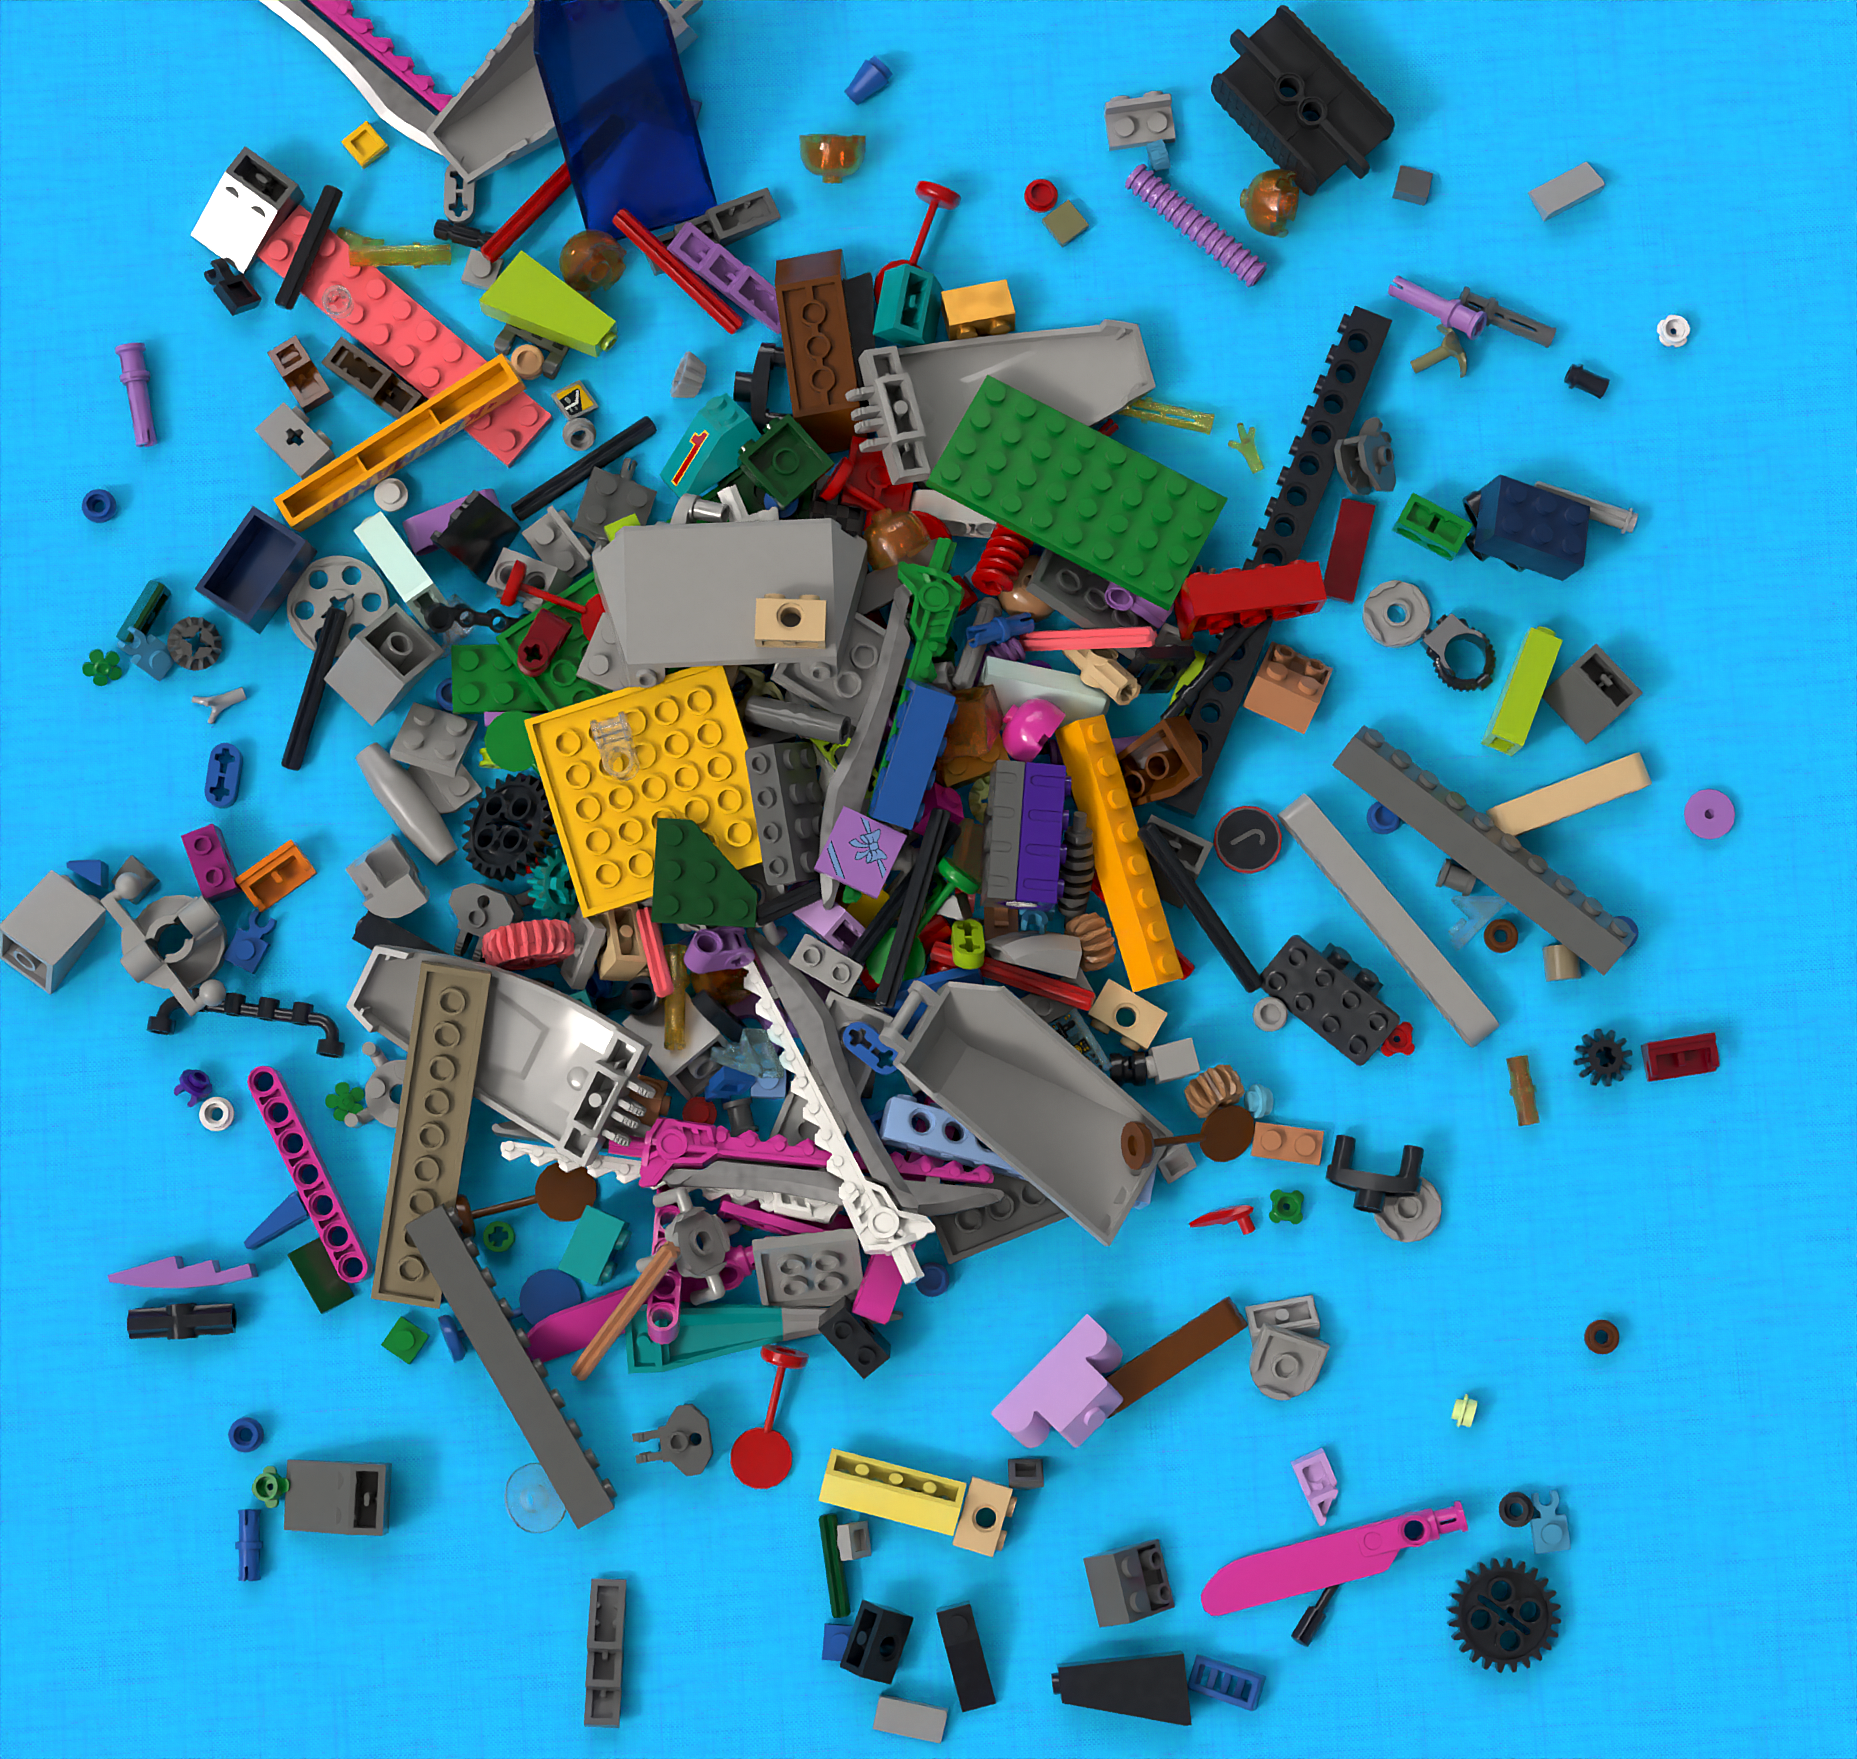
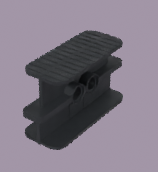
(1293, 57)

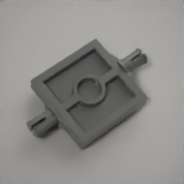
(609, 499)

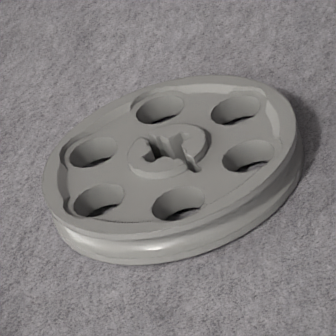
(335, 589)

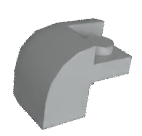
(388, 879)

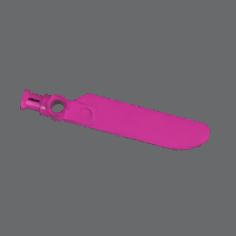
(578, 1325)
(1322, 1561)

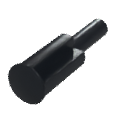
(1313, 1618)

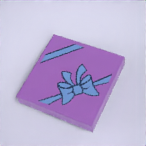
(860, 852)

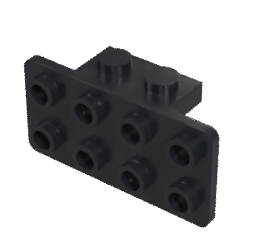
(1331, 996)

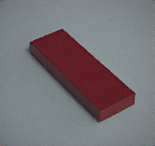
(1347, 550)

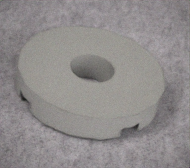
(1382, 628)

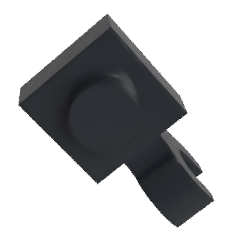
(232, 290)

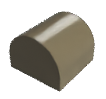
(1560, 963)

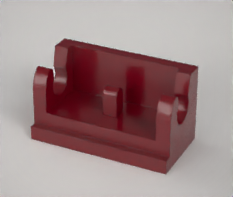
(1680, 1057)

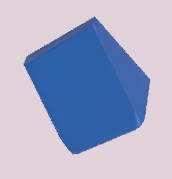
(93, 870)

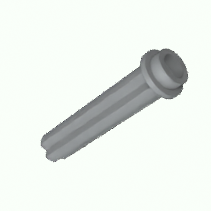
(1599, 510)
(971, 657)

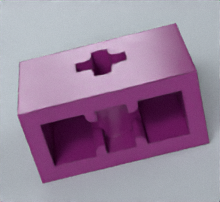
(211, 863)

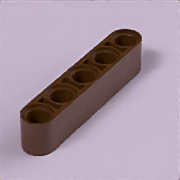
(1176, 1352)

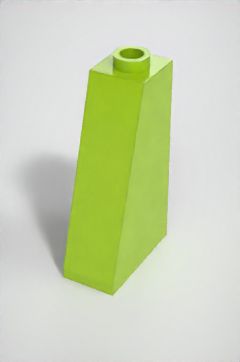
(546, 306)
(1522, 691)

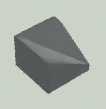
(148, 879)

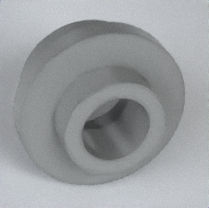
(579, 442)

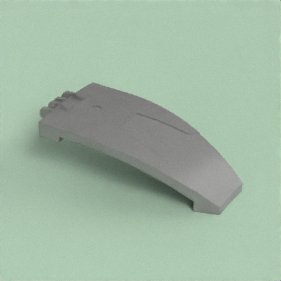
(926, 389)
(540, 1054)

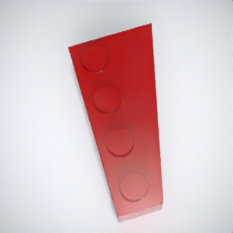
(1248, 596)

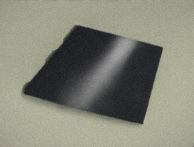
(477, 535)

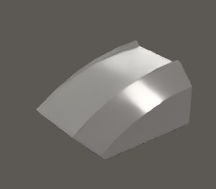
(1037, 951)

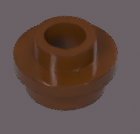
(1505, 926)
(1611, 1332)

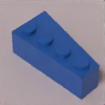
(913, 754)

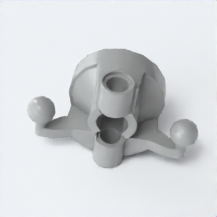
(186, 969)

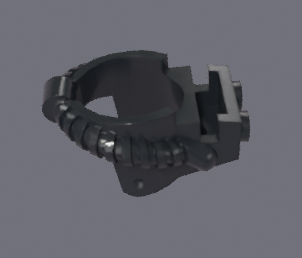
(1451, 630)

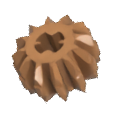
(1094, 939)
(1214, 1089)

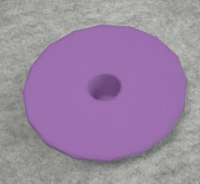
(1709, 814)

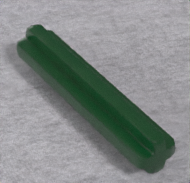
(834, 1566)

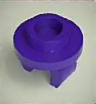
(196, 1084)

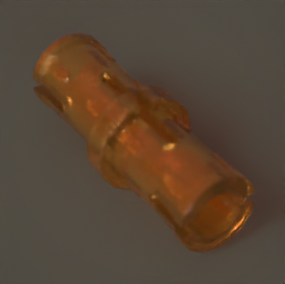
(1522, 1090)

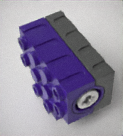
(1024, 836)

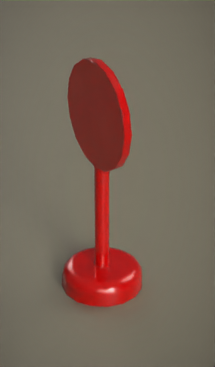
(937, 197)
(839, 480)
(590, 612)
(762, 1454)

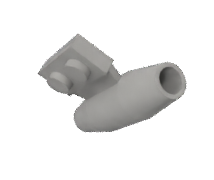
(418, 799)

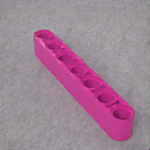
(298, 1162)
(881, 1277)

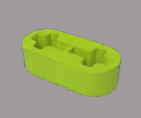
(968, 944)

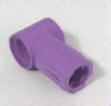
(1124, 600)

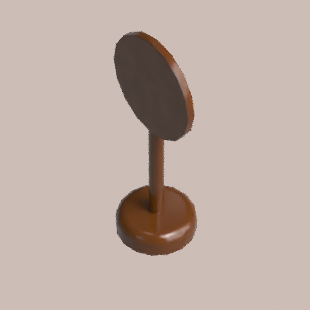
(1221, 1138)
(558, 1195)

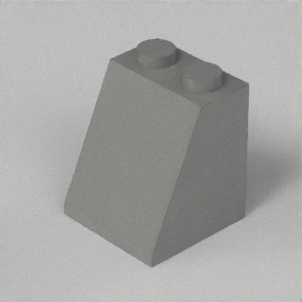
(383, 664)
(50, 930)
(685, 1068)

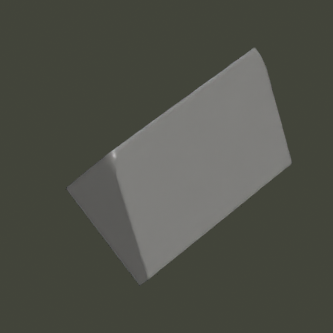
(1566, 191)
(1291, 1314)
(910, 1718)

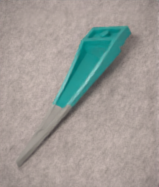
(718, 1330)

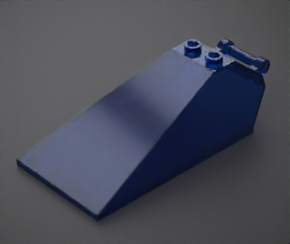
(622, 111)

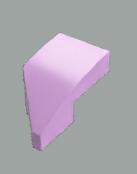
(1316, 1482)

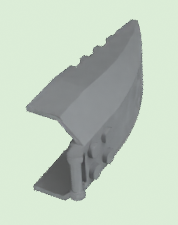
(504, 104)

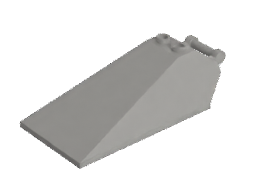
(1026, 1097)

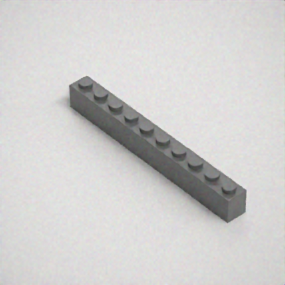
(1484, 849)
(510, 1364)

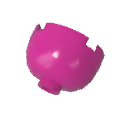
(1030, 728)

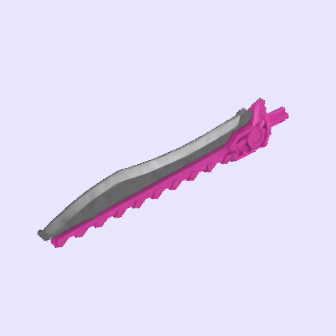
(383, 94)
(696, 1145)

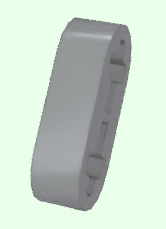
(451, 196)

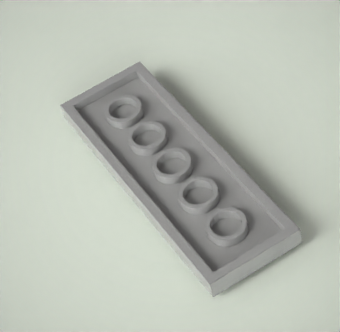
(844, 1012)

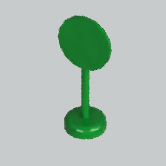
(509, 742)
(916, 963)

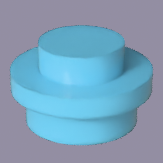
(1258, 1101)

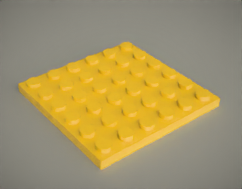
(688, 769)

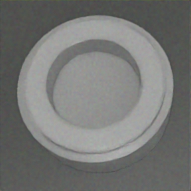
(1269, 1014)

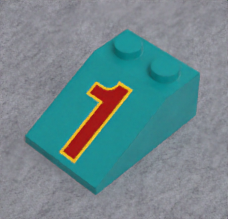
(709, 447)

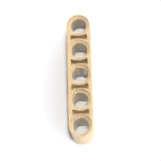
(1571, 796)

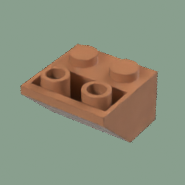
(1288, 687)

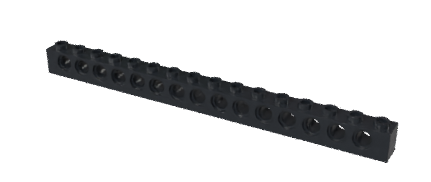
(1371, 332)

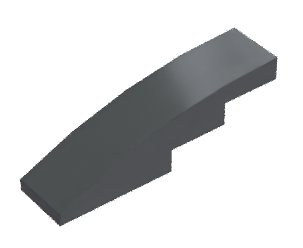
(729, 221)
(605, 1653)

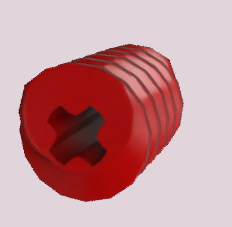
(1001, 561)

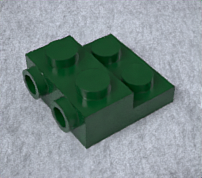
(784, 461)

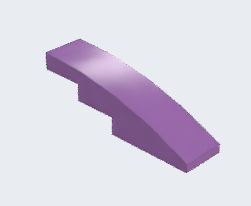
(727, 275)
(172, 1274)

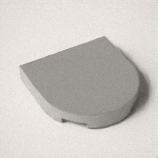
(1285, 1362)

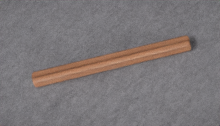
(625, 1310)

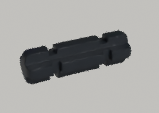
(461, 234)

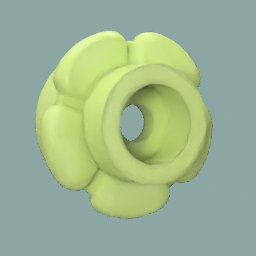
(1464, 1411)

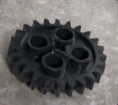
(508, 850)
(1486, 1639)

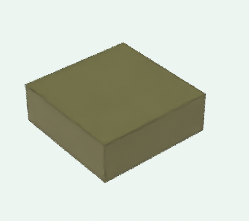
(1065, 223)

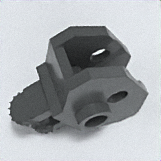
(1368, 459)
(480, 916)
(677, 1443)

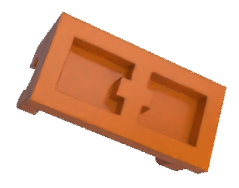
(276, 875)

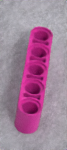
(661, 1305)

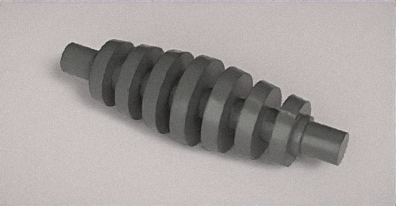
(1077, 869)

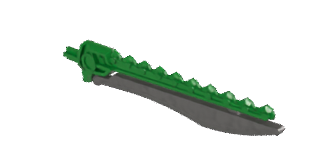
(931, 624)

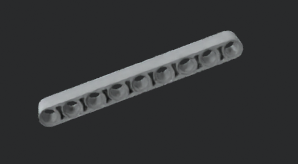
(1388, 920)

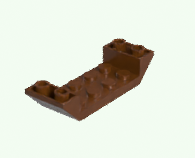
(818, 347)

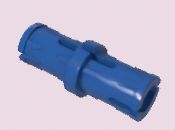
(1000, 629)
(249, 1544)

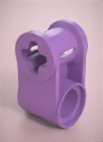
(718, 950)

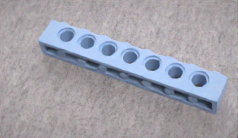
(898, 1133)

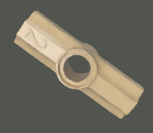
(1101, 670)

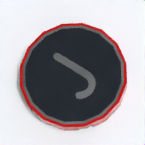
(1247, 840)

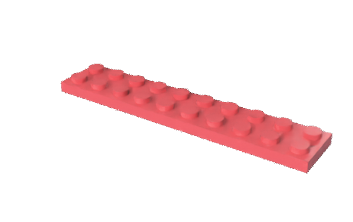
(403, 335)

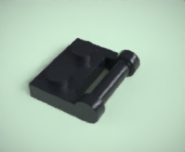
(1164, 666)

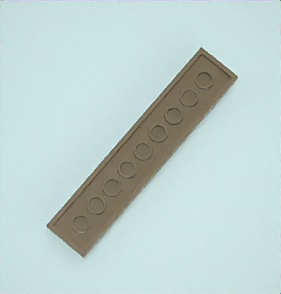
(430, 1123)

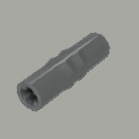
(798, 719)

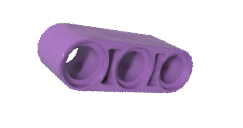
(422, 526)

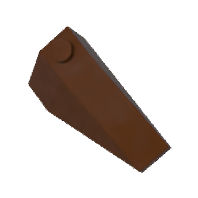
(1161, 761)

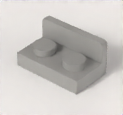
(1139, 120)
(558, 545)
(827, 965)

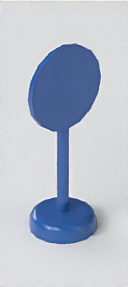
(540, 1297)

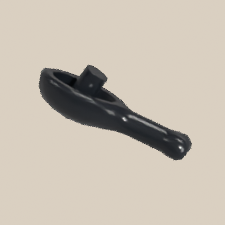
(636, 998)

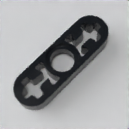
(719, 1015)

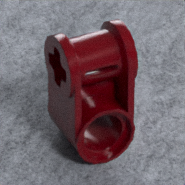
(544, 637)

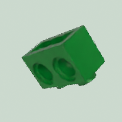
(1432, 527)

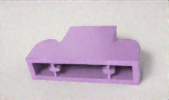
(1065, 1389)

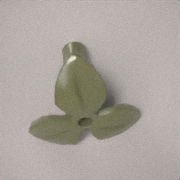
(1449, 347)
(756, 686)

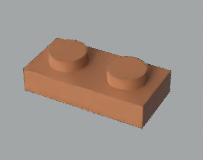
(1287, 1143)

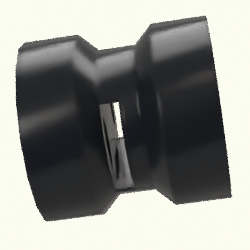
(1119, 1072)

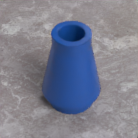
(868, 80)

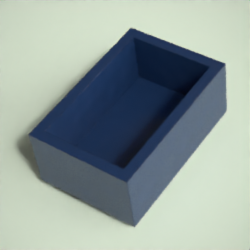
(1532, 528)
(256, 570)

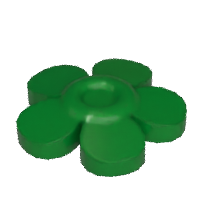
(102, 667)
(344, 1100)

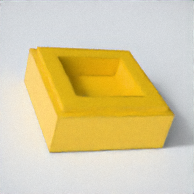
(365, 145)

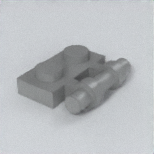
(589, 938)

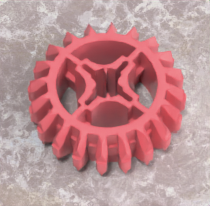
(528, 944)

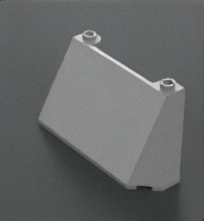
(693, 588)

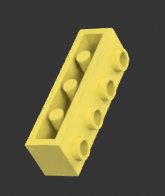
(892, 1492)

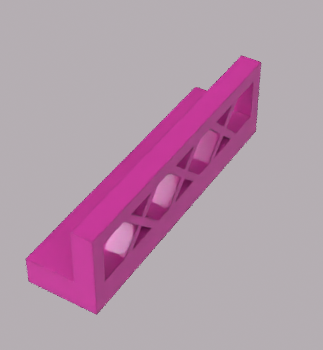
(756, 1217)

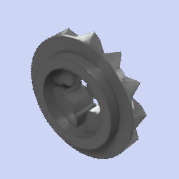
(181, 650)

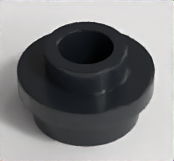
(1505, 1509)

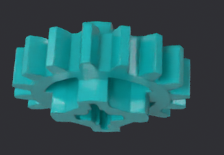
(553, 886)

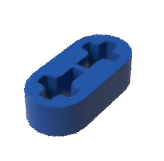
(215, 775)
(864, 1052)

